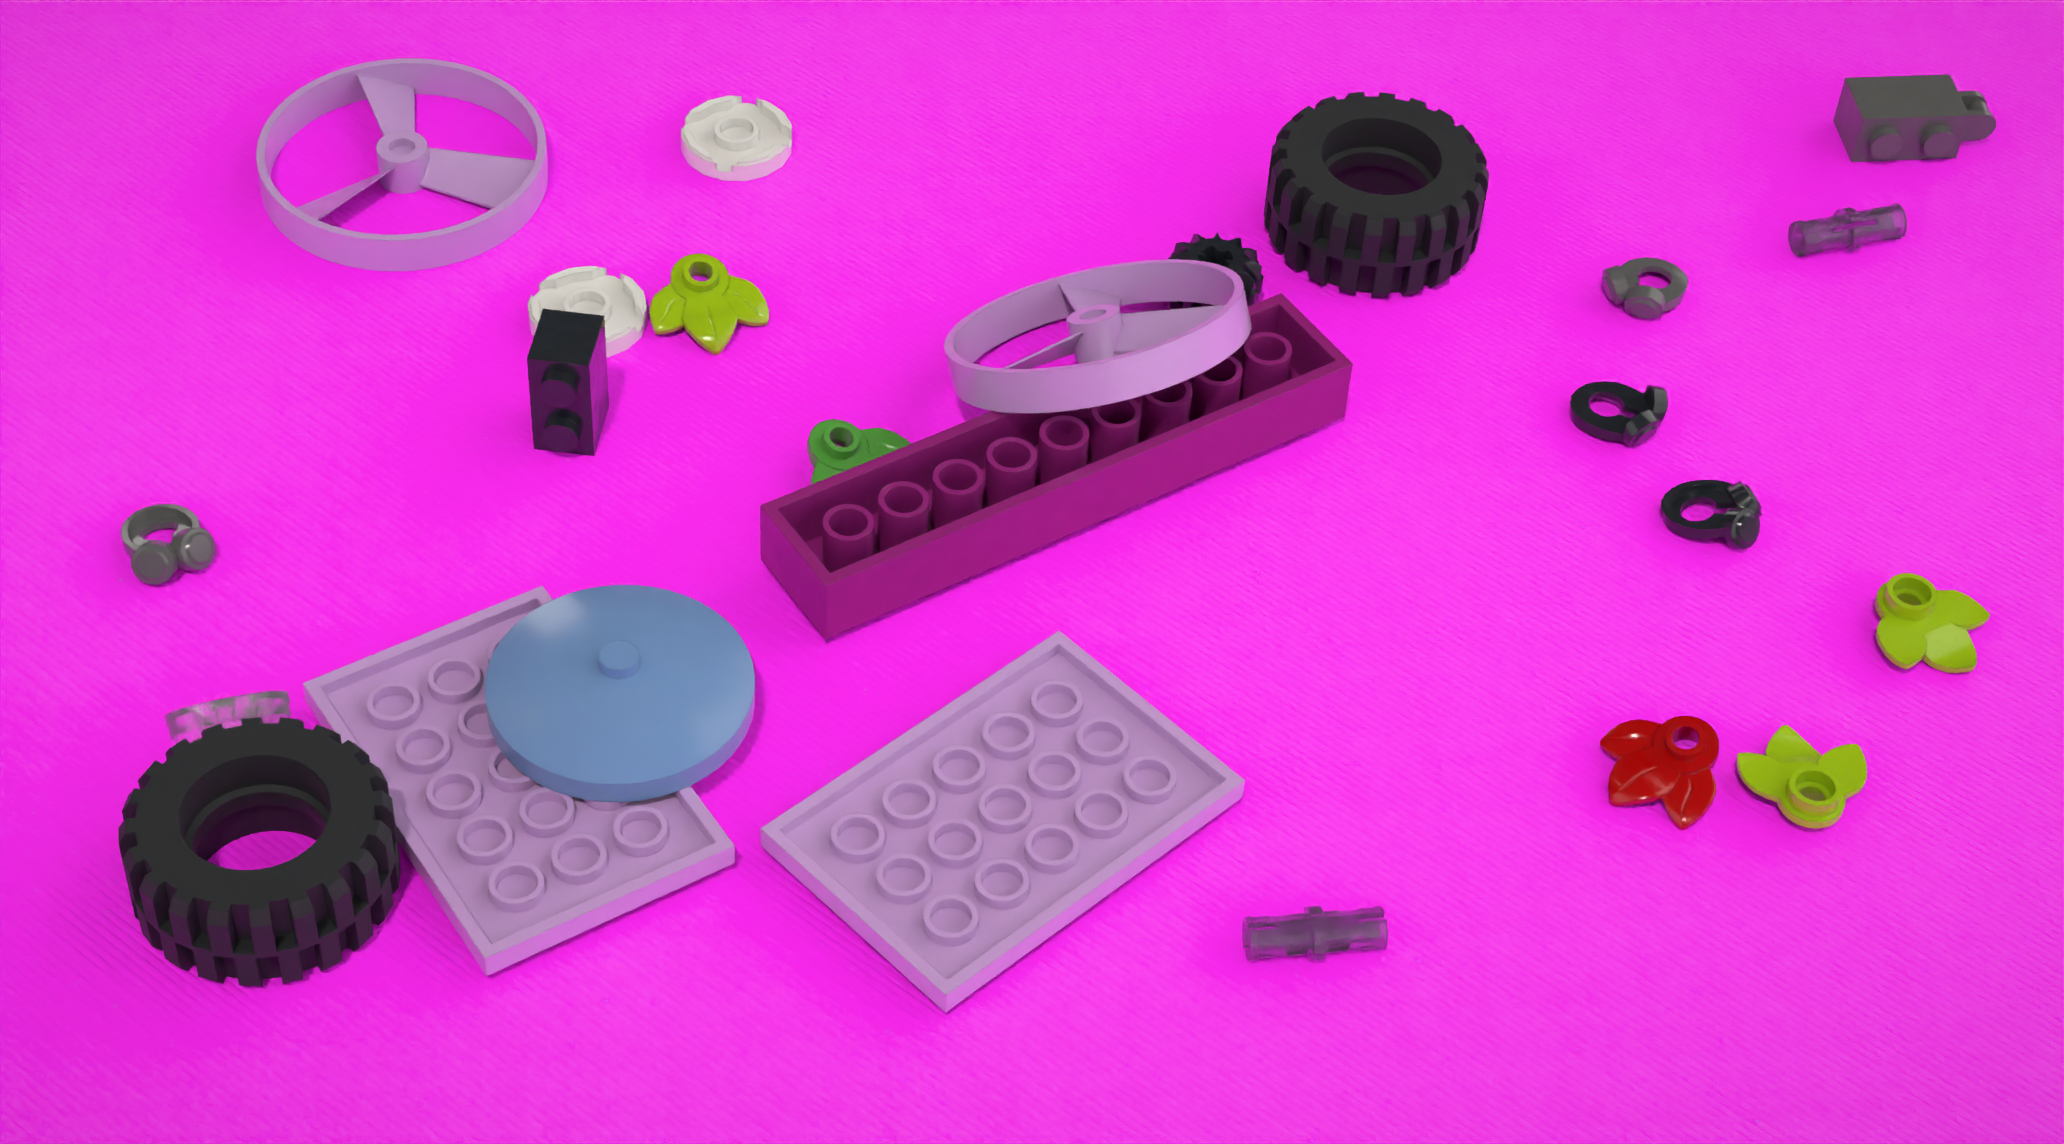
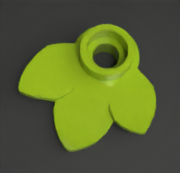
(707, 307)
(1927, 624)
(1801, 780)

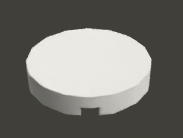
(736, 138)
(594, 292)

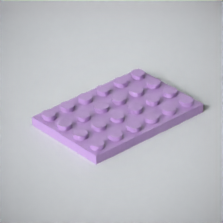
(1001, 818)
(491, 844)

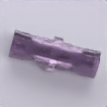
(1847, 229)
(1314, 933)

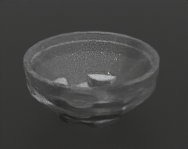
(229, 711)

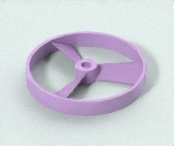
(407, 165)
(1116, 351)

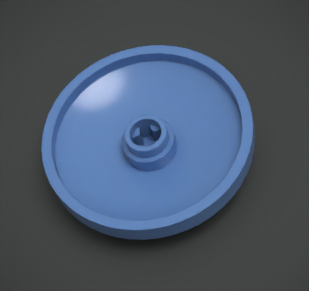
(620, 693)

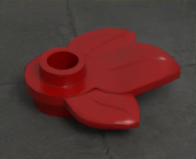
(1656, 768)

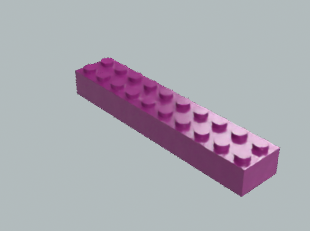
(1031, 478)

